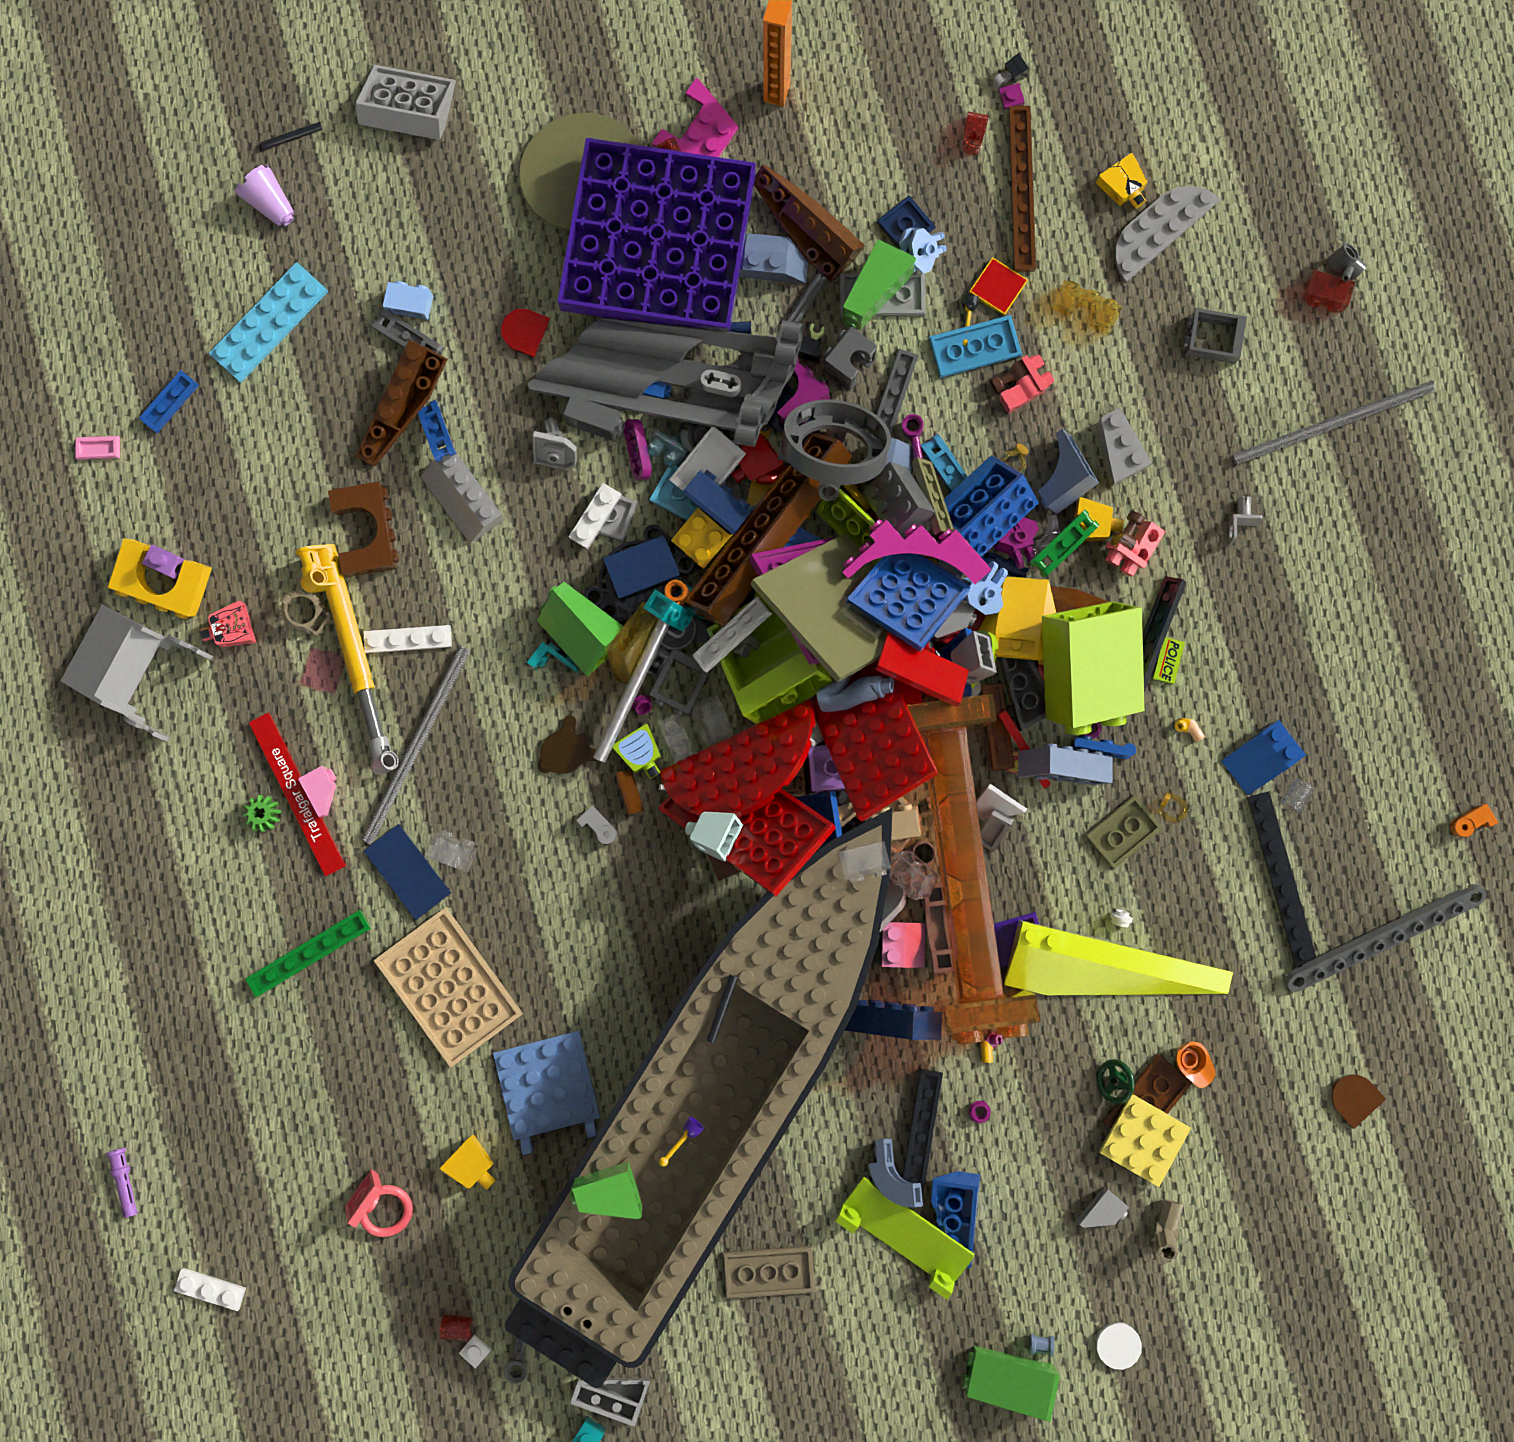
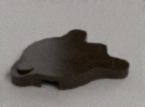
(565, 750)

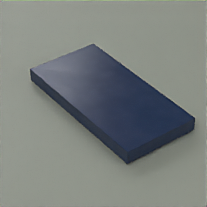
(407, 871)

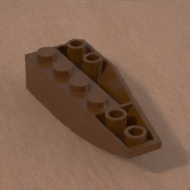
(809, 225)
(403, 399)

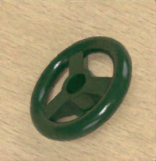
(1117, 1080)

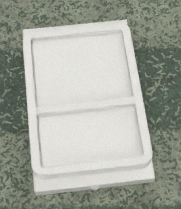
(712, 453)

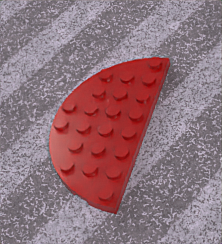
(745, 768)

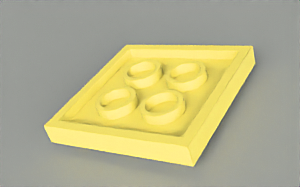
(1144, 1140)

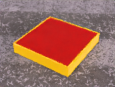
(998, 286)

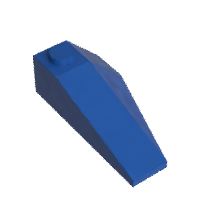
(956, 1206)

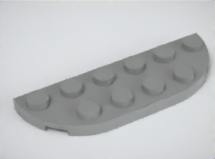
(1159, 227)

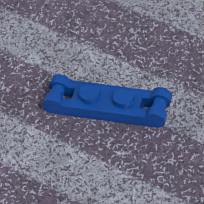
(436, 431)

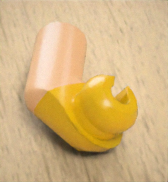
(1189, 726)

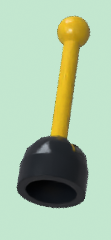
(969, 303)

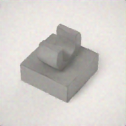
(744, 646)

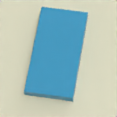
(987, 345)

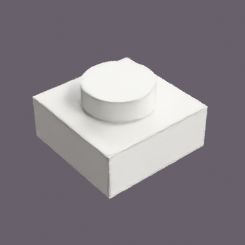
(475, 1351)

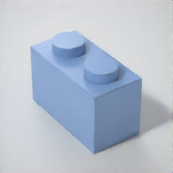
(408, 300)

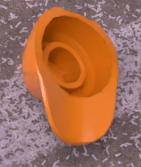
(1200, 1068)

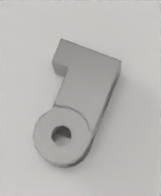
(605, 831)

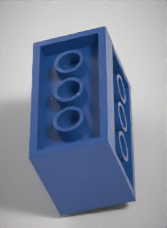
(989, 503)

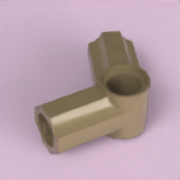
(1166, 1230)

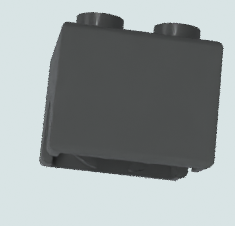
(850, 348)

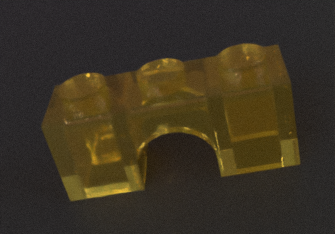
(1104, 310)

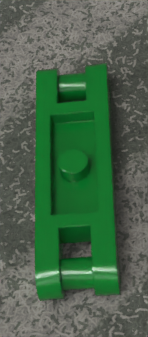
(1064, 543)

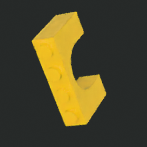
(130, 579)

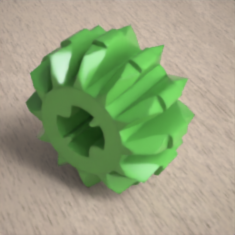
(253, 811)

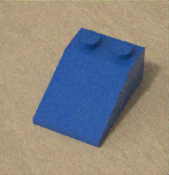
(1263, 757)

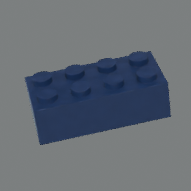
(896, 1020)

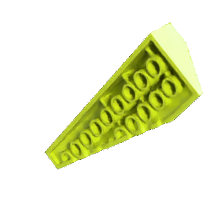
(1073, 964)

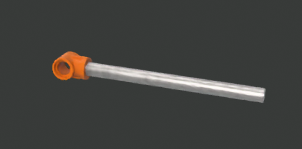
(638, 675)

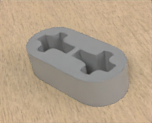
(720, 383)

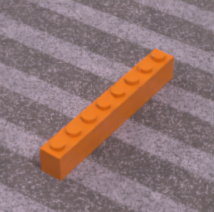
(777, 51)

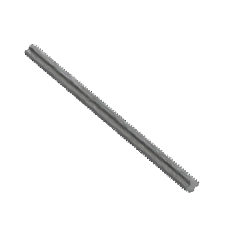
(1333, 422)
(415, 745)

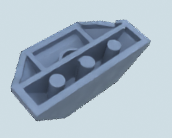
(772, 259)

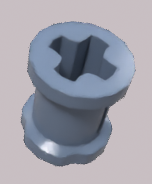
(1041, 1345)

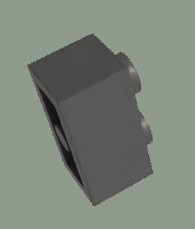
(659, 661)

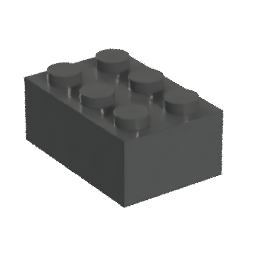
(898, 498)

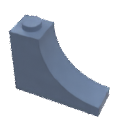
(1071, 477)

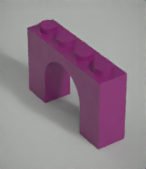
(808, 390)

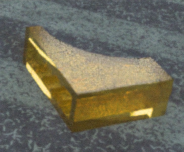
(630, 643)

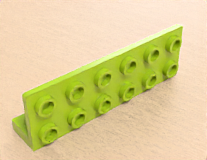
(906, 1234)

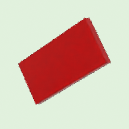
(922, 670)

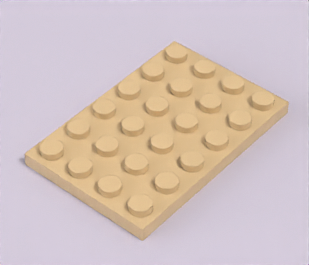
(448, 987)

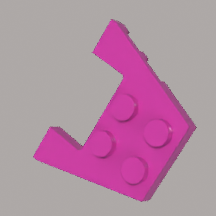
(709, 130)

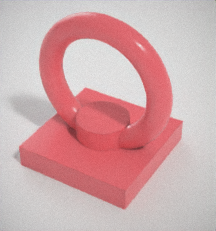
(366, 1199)

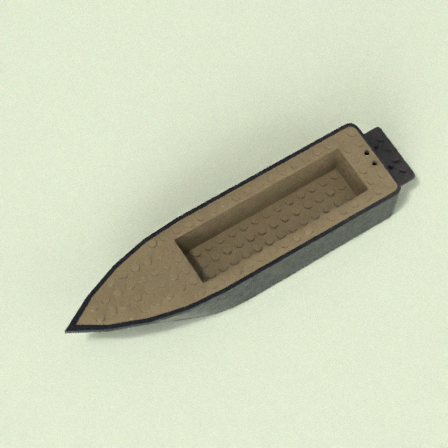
(609, 1284)

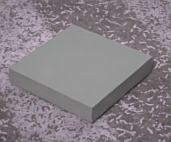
(619, 519)

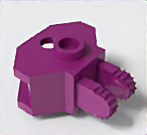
(1019, 541)

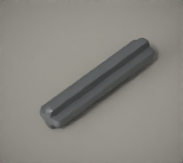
(807, 299)

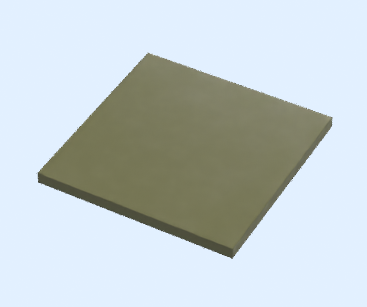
(808, 598)

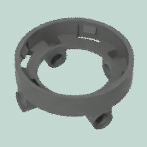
(838, 419)

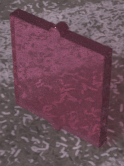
(323, 670)

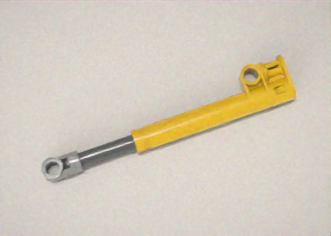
(323, 566)

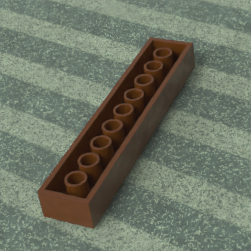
(765, 529)

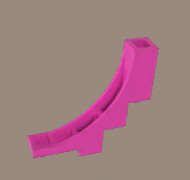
(887, 541)

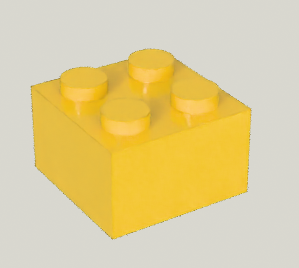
(702, 538)

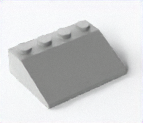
(405, 102)

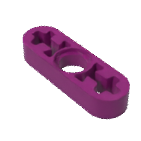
(639, 462)

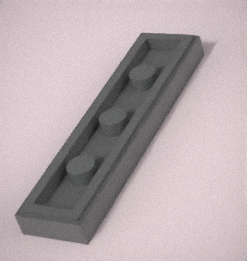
(896, 387)

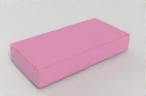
(97, 447)

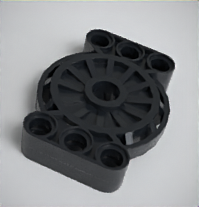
(627, 606)

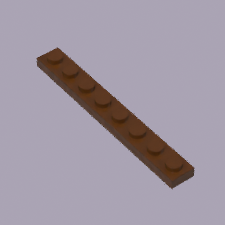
(1022, 189)

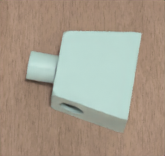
(715, 833)

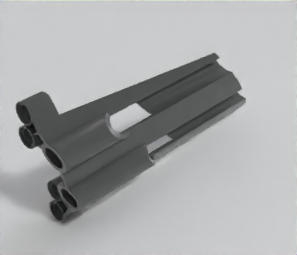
(624, 357)

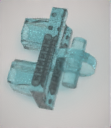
(669, 446)

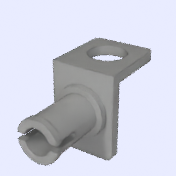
(1242, 518)

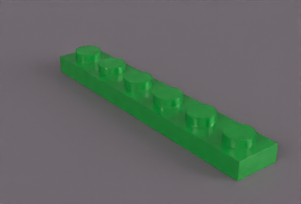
(308, 953)

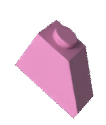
(320, 789)

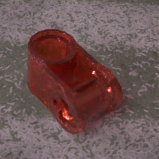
(974, 130)

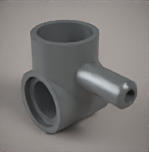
(1347, 261)

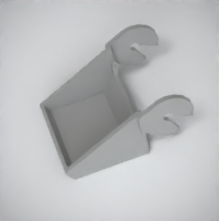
(115, 659)

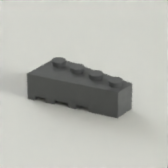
(1024, 690)

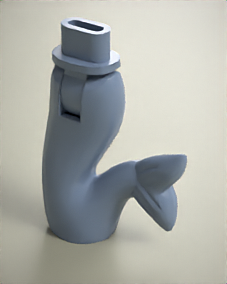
(837, 698)

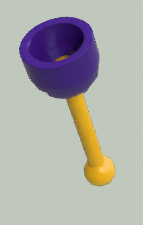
(691, 1129)

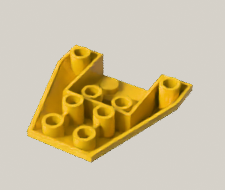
(1020, 619)

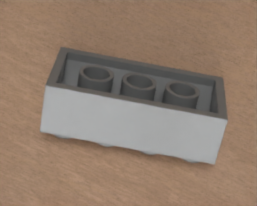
(462, 497)

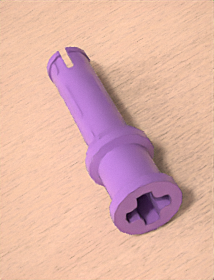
(120, 1171)

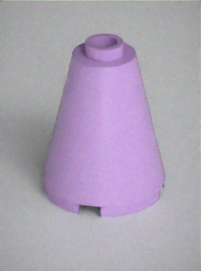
(266, 195)

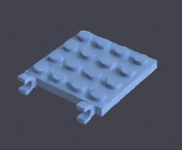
(547, 1087)

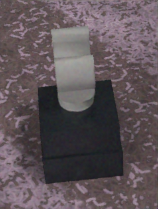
(1015, 70)

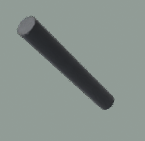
(298, 133)
(721, 1010)

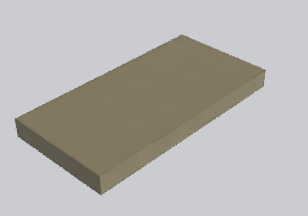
(768, 1272)

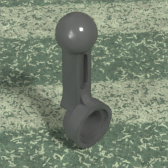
(518, 1359)

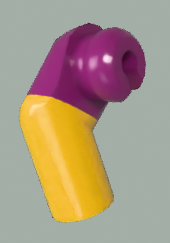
(988, 1045)

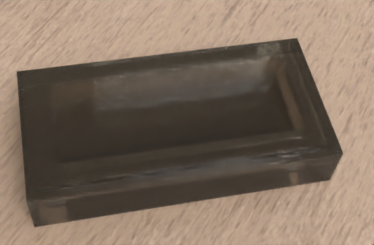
(860, 622)

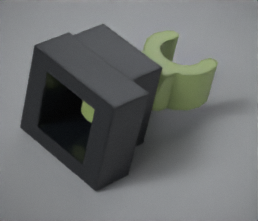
(809, 347)

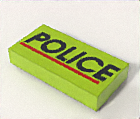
(1168, 661)

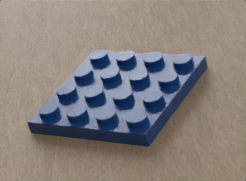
(909, 596)

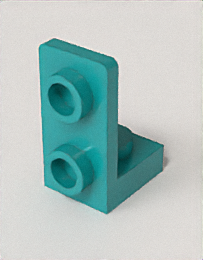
(668, 611)
(540, 657)

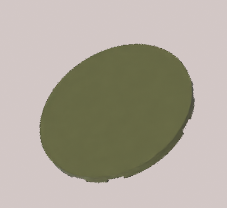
(554, 161)

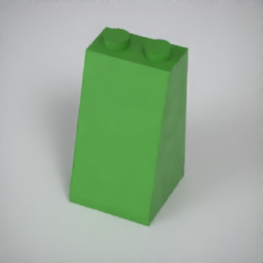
(878, 282)
(578, 627)
(1012, 1382)

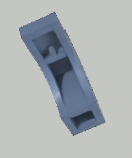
(888, 1179)

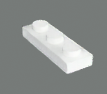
(595, 516)
(210, 1289)

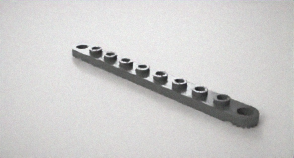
(1385, 937)

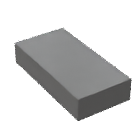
(995, 829)

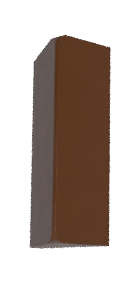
(629, 792)

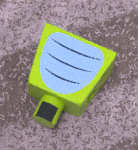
(640, 751)

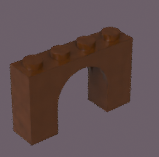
(380, 553)

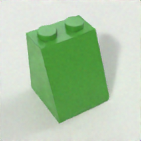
(608, 1193)

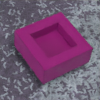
(1011, 96)

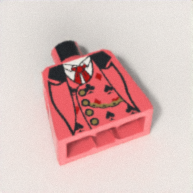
(229, 626)

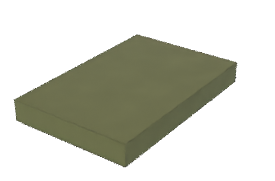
(1123, 831)

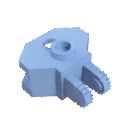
(922, 246)
(986, 593)

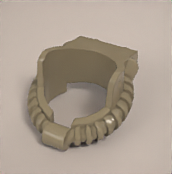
(308, 627)

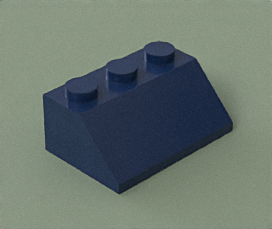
(717, 500)

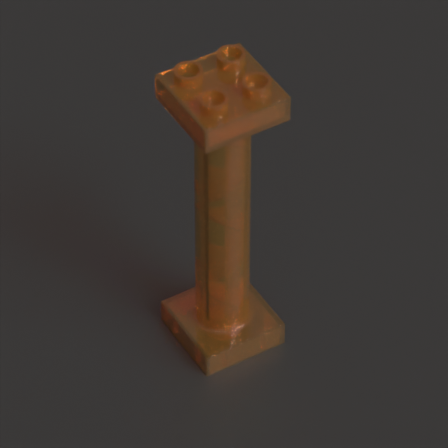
(964, 879)

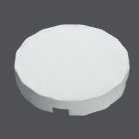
(1118, 1345)

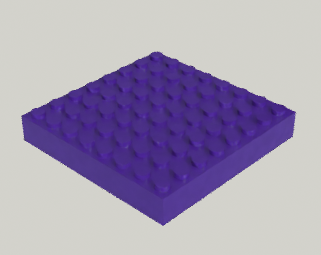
(657, 236)

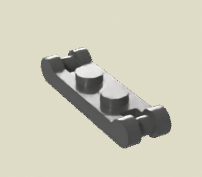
(402, 332)

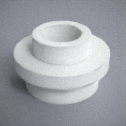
(1121, 918)

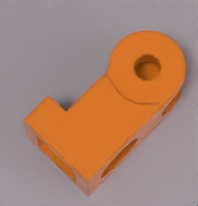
(1466, 823)

